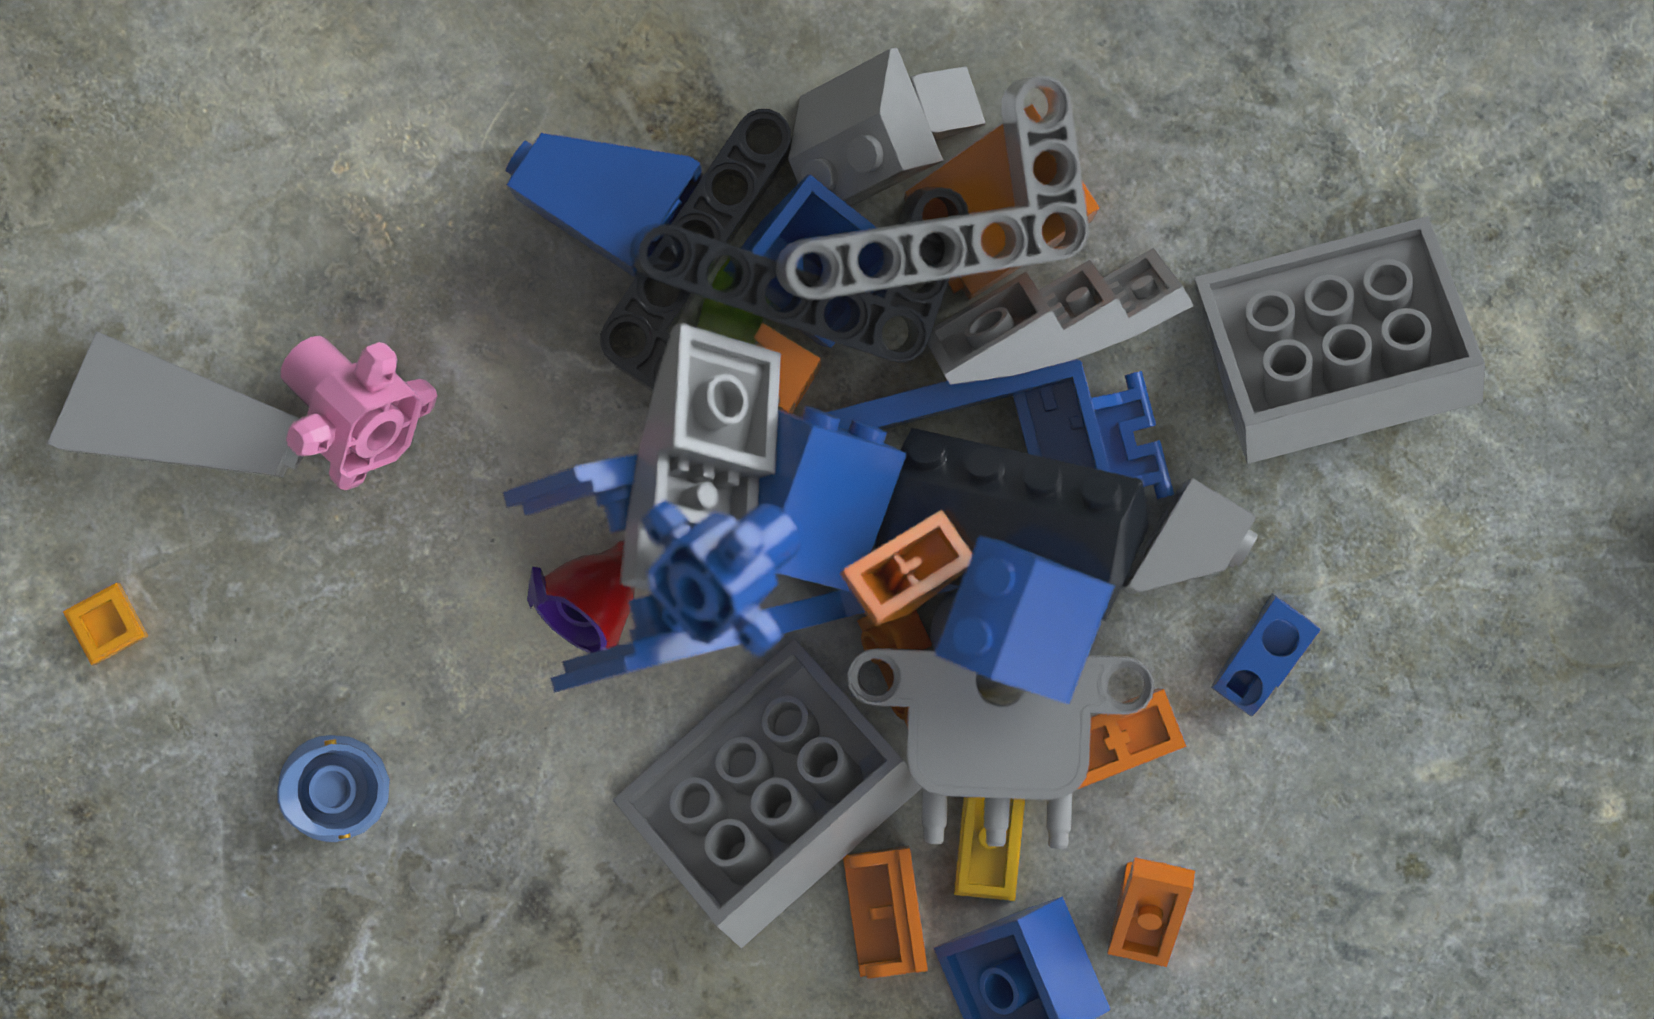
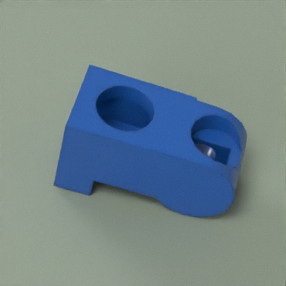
(1265, 655)

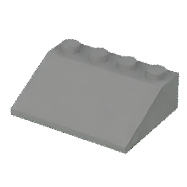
(1340, 339)
(767, 793)

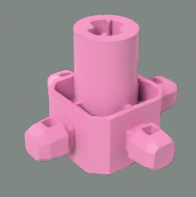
(356, 411)

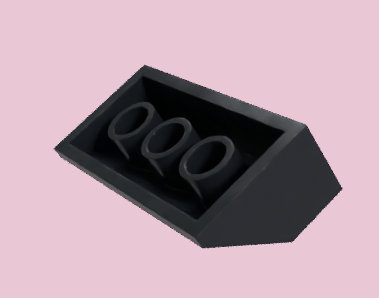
(1029, 501)

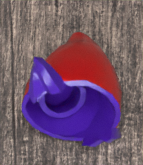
(590, 588)

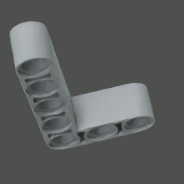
(963, 232)

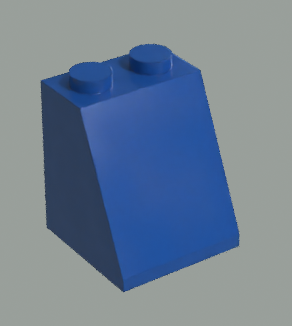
(602, 190)
(832, 489)

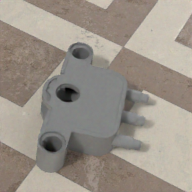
(990, 749)

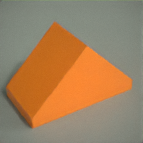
(908, 569)

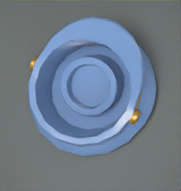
(333, 788)

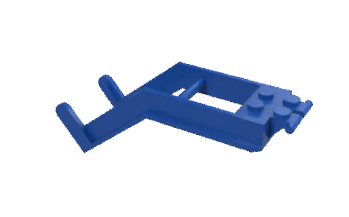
(1056, 423)

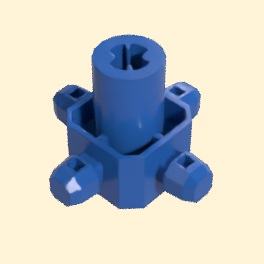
(720, 572)

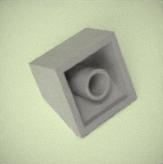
(863, 131)
(1192, 539)

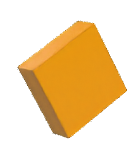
(105, 623)

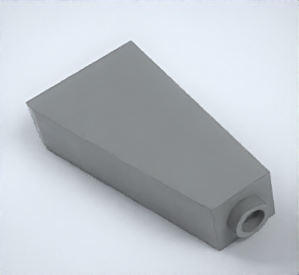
(162, 413)

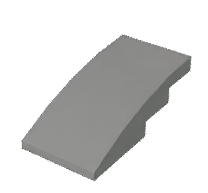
(1071, 317)
(703, 437)

